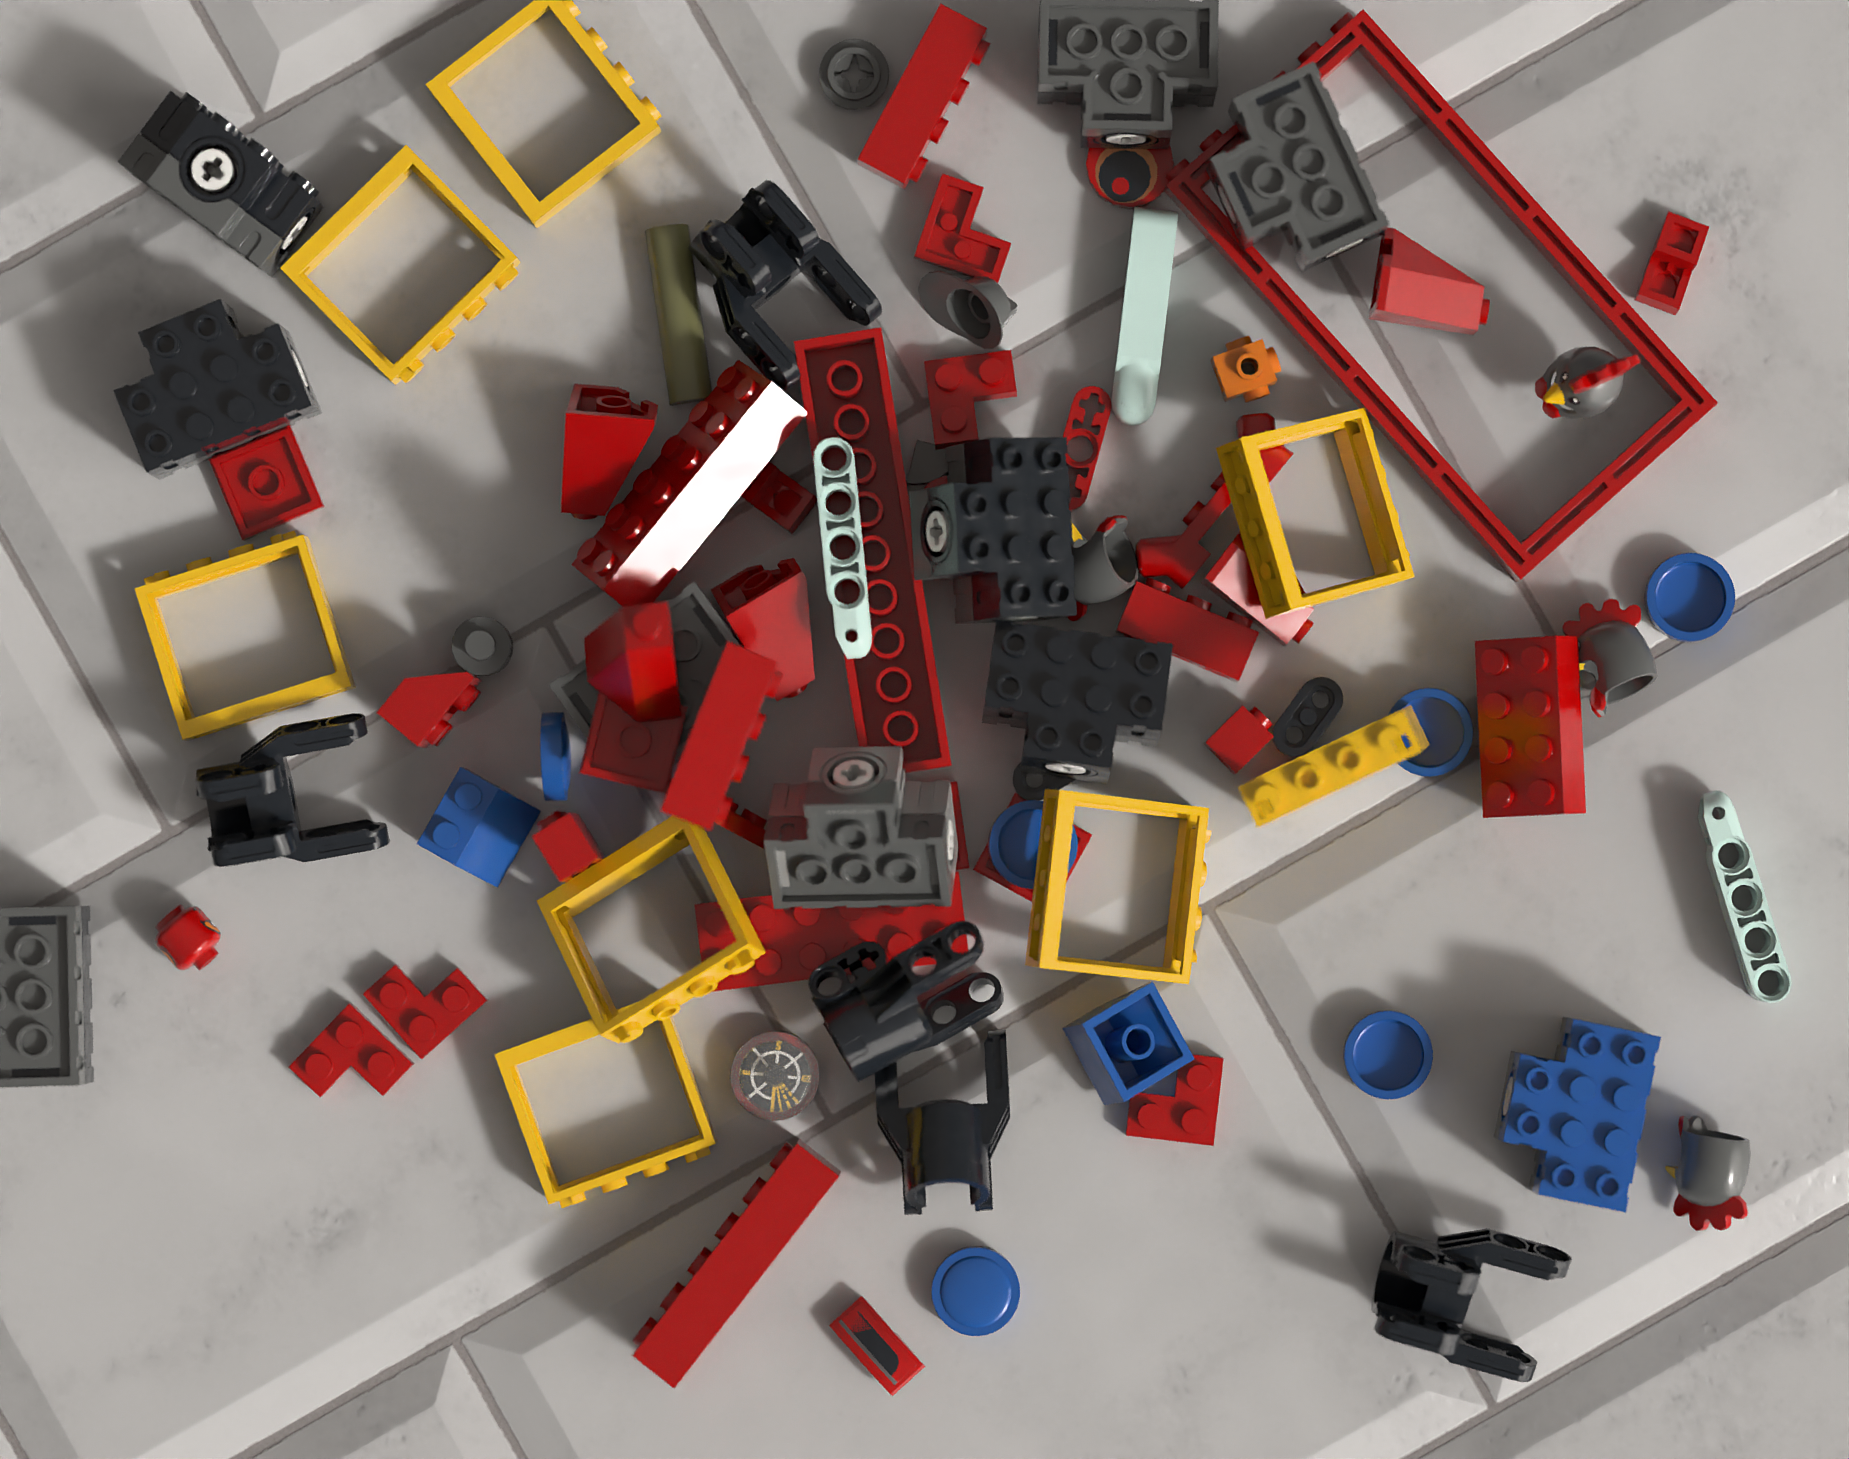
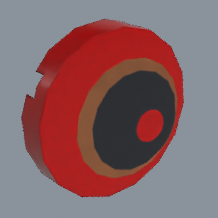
(1129, 175)

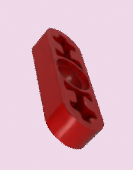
(1099, 420)

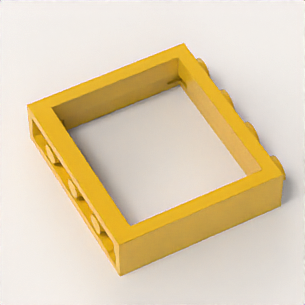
(615, 75)
(352, 215)
(1262, 528)
(205, 571)
(1333, 766)
(612, 874)
(1051, 877)
(613, 1176)

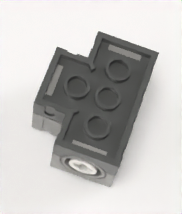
(861, 834)

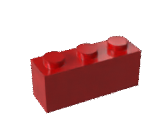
(1196, 633)
(567, 844)

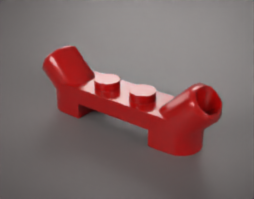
(1181, 554)

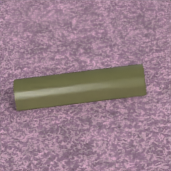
(678, 313)

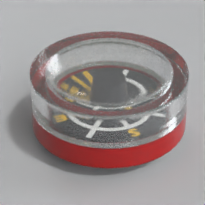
(775, 1075)

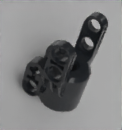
(757, 257)
(256, 803)
(879, 1013)
(947, 1136)
(1428, 1287)

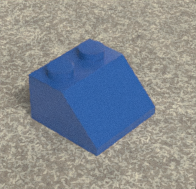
(479, 827)
(1128, 1044)

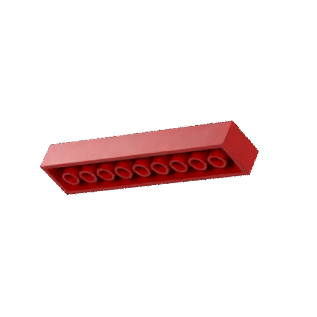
(897, 681)

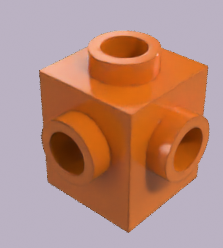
(1233, 381)

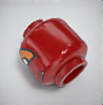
(187, 938)

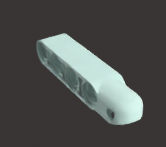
(1143, 314)
(855, 615)
(1725, 880)

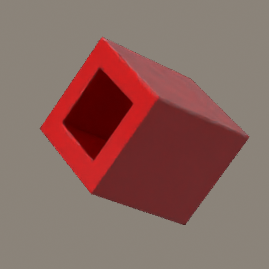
(1240, 738)

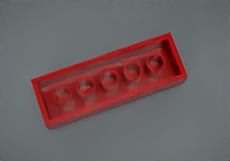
(689, 487)
(805, 938)
(737, 1262)

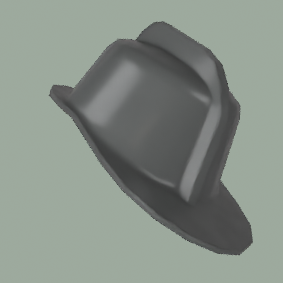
(967, 307)

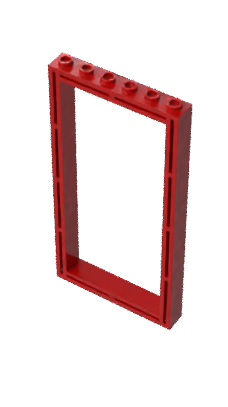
(1542, 231)

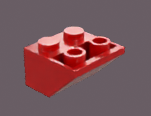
(425, 704)

